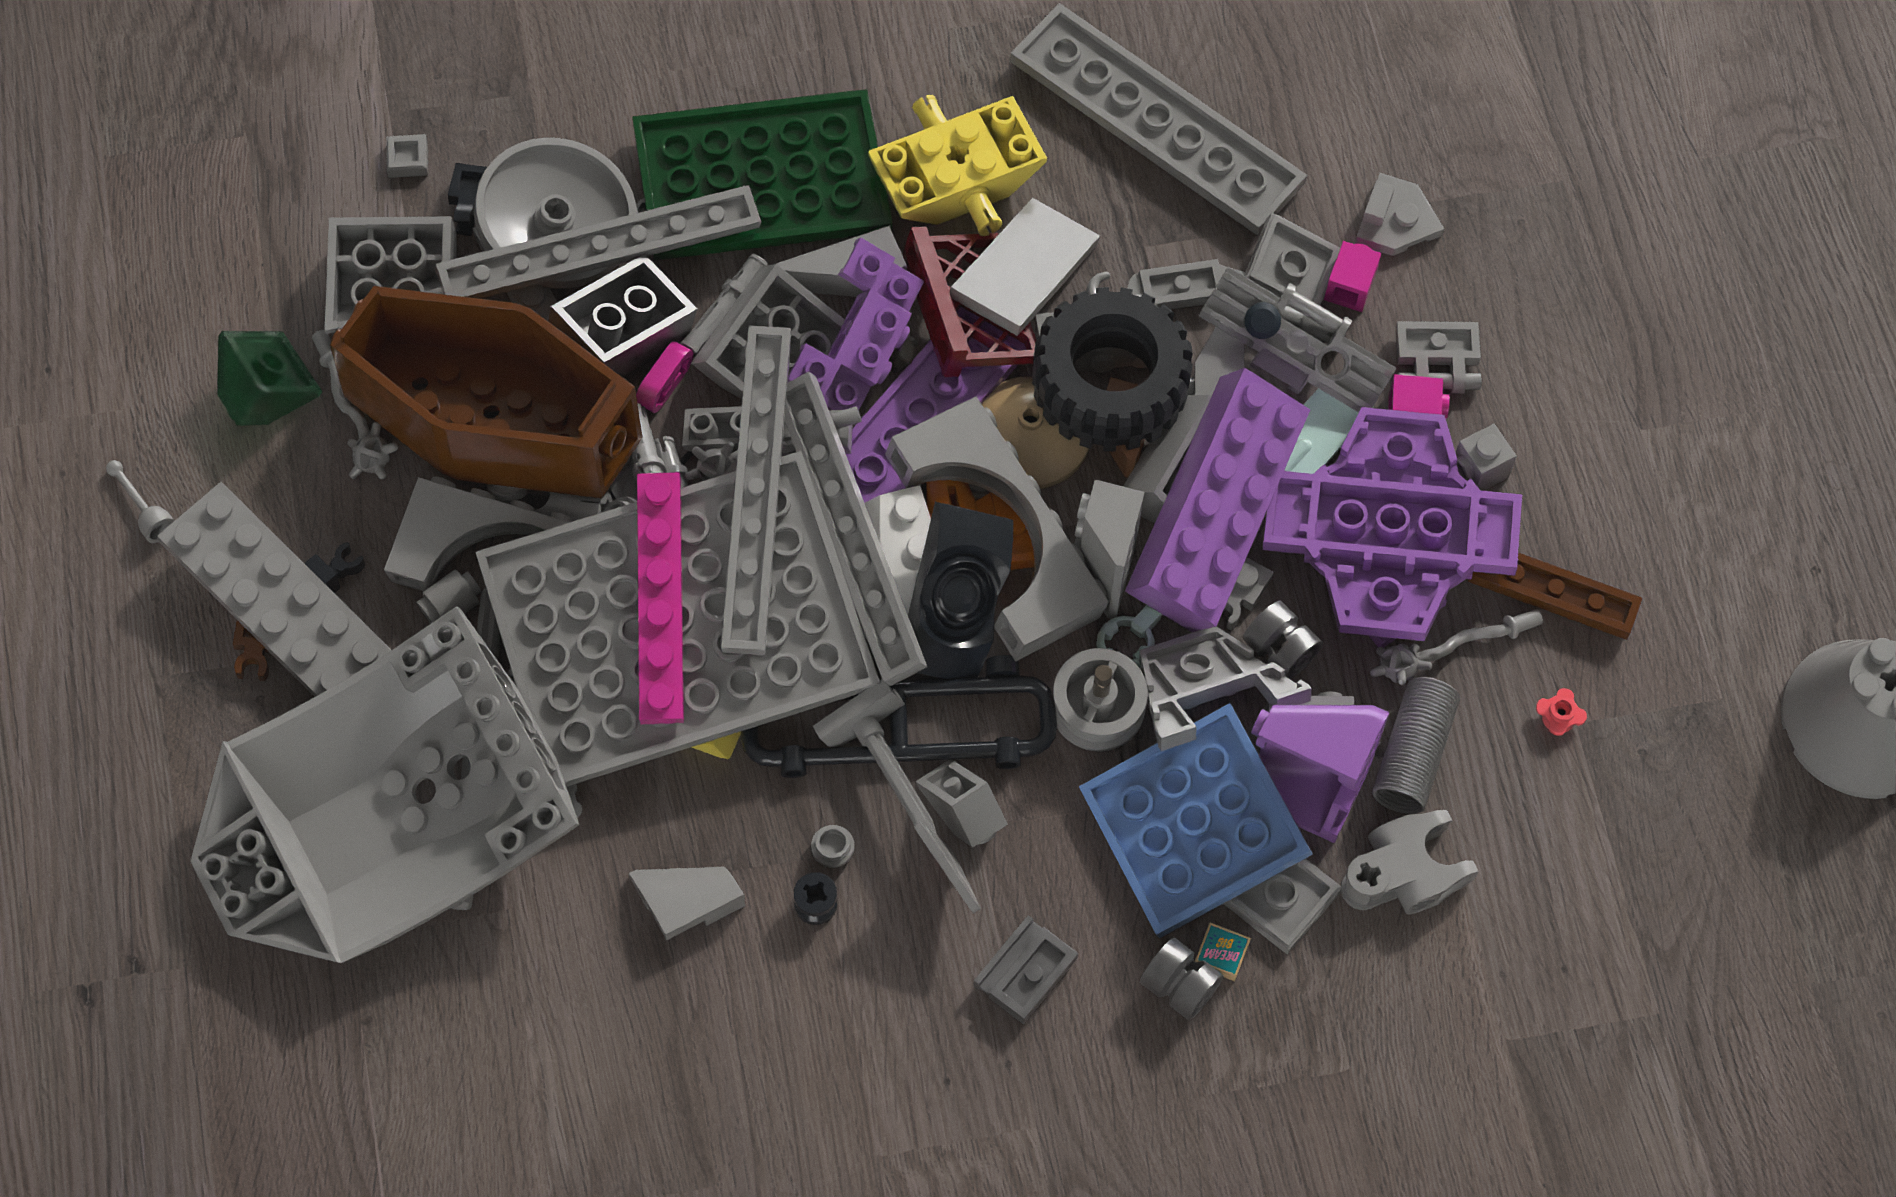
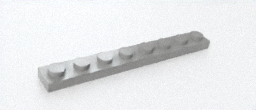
(599, 245)
(756, 491)
(852, 533)

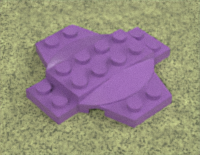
(1393, 524)

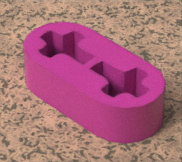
(664, 376)

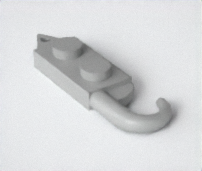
(1173, 285)

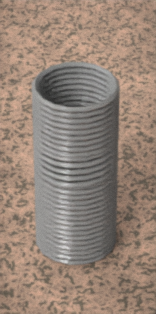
(1412, 749)

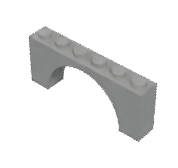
(970, 449)
(449, 520)

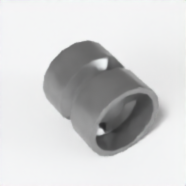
(1273, 629)
(1181, 978)

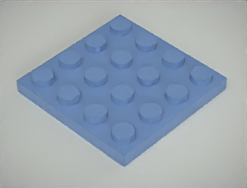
(1195, 822)

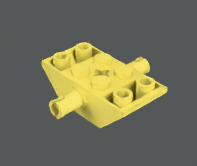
(959, 163)

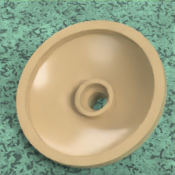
(1039, 446)

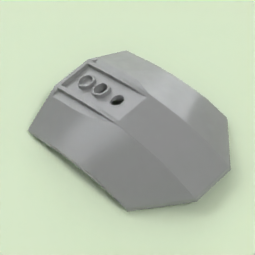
(318, 814)

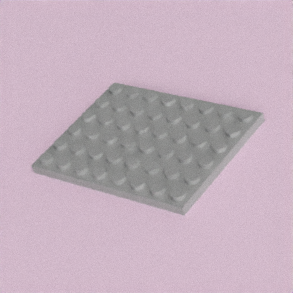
(574, 641)

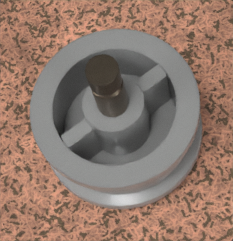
(1099, 699)

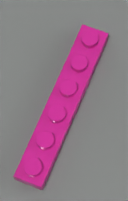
(660, 598)

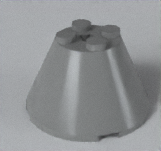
(1844, 716)

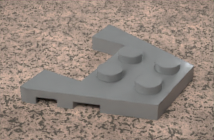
(1202, 669)

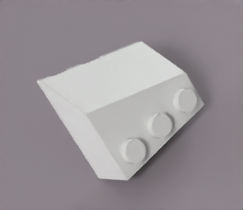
(902, 530)

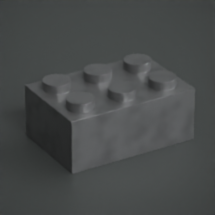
(626, 316)

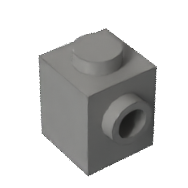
(1485, 457)

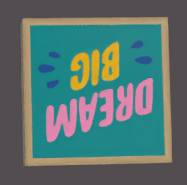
(1223, 950)

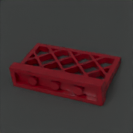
(940, 310)

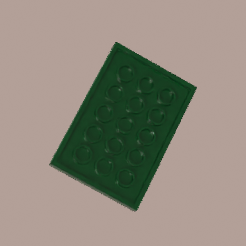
(795, 153)

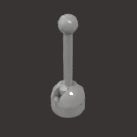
(151, 519)

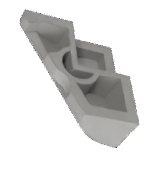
(687, 896)

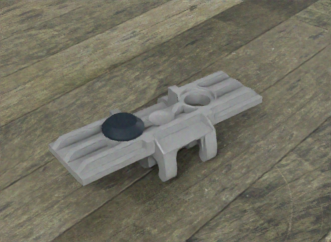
(1288, 352)

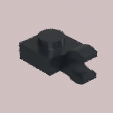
(463, 194)

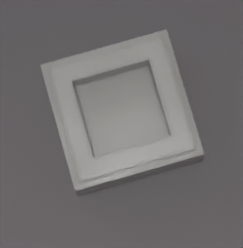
(407, 155)

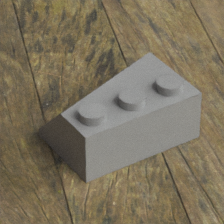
(768, 301)

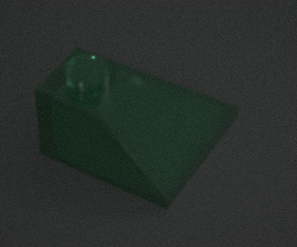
(261, 377)

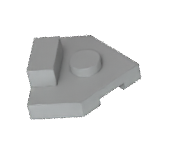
(1397, 217)

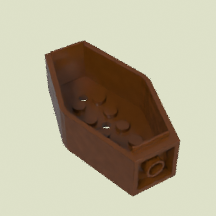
(561, 410)

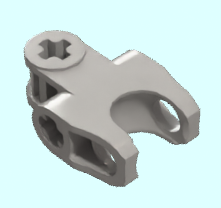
(1403, 867)

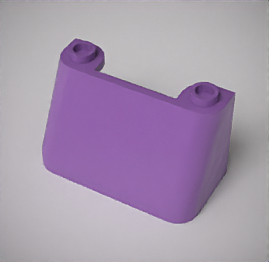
(1319, 759)

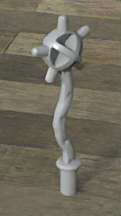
(371, 450)
(717, 460)
(1403, 662)

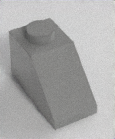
(963, 802)

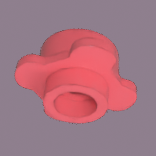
(1558, 723)

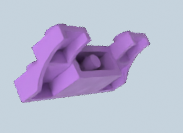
(869, 331)

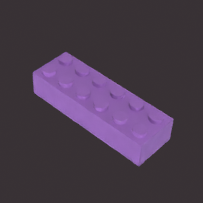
(1218, 500)

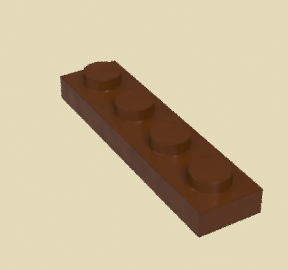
(1566, 595)

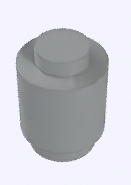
(448, 593)

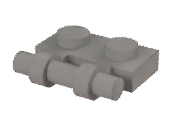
(1440, 344)

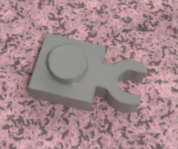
(1247, 590)

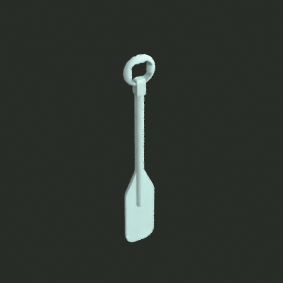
(1317, 444)

